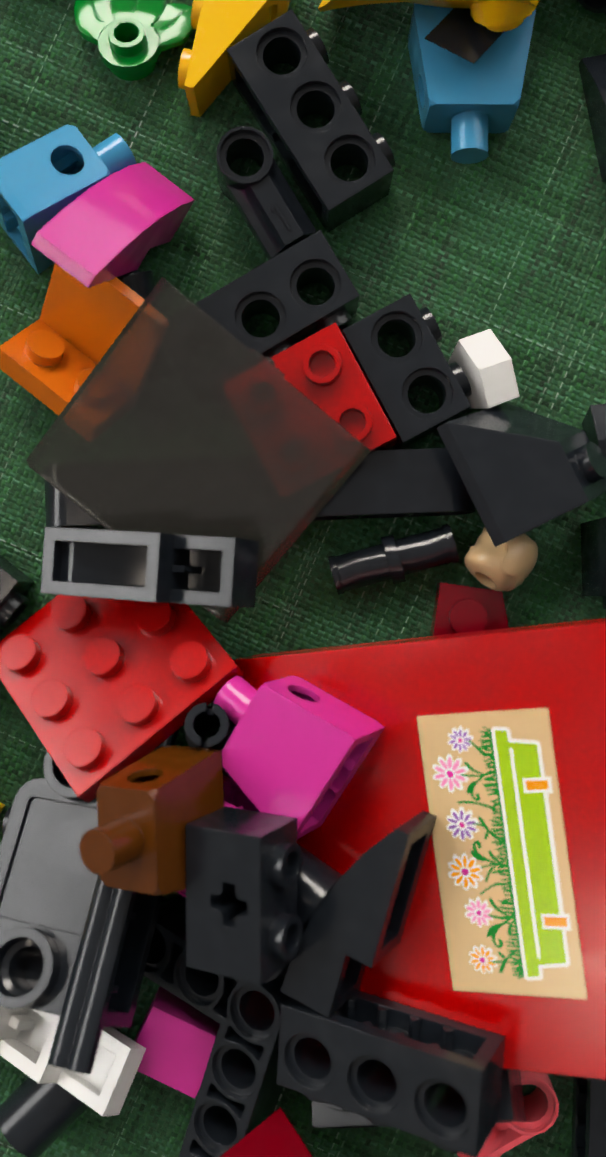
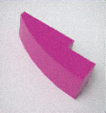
(114, 224)

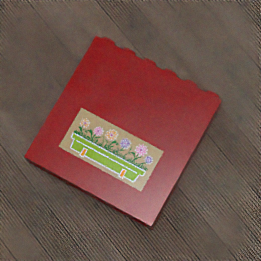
(511, 758)

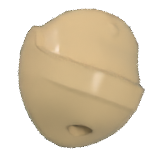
(504, 565)

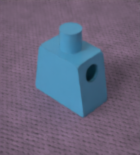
(462, 95)
(48, 177)

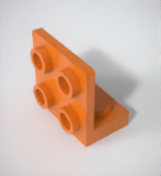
(69, 338)

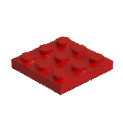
(109, 680)

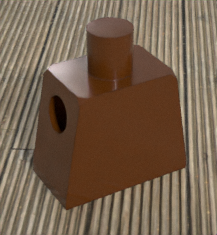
(145, 816)

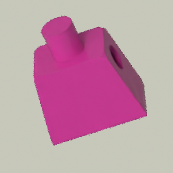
(293, 746)

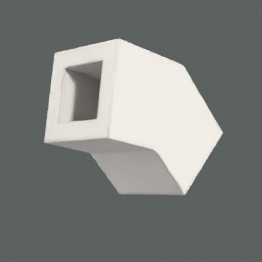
(487, 369)

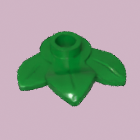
(132, 32)

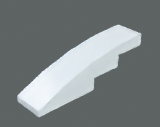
(27, 1044)

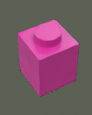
(176, 1043)

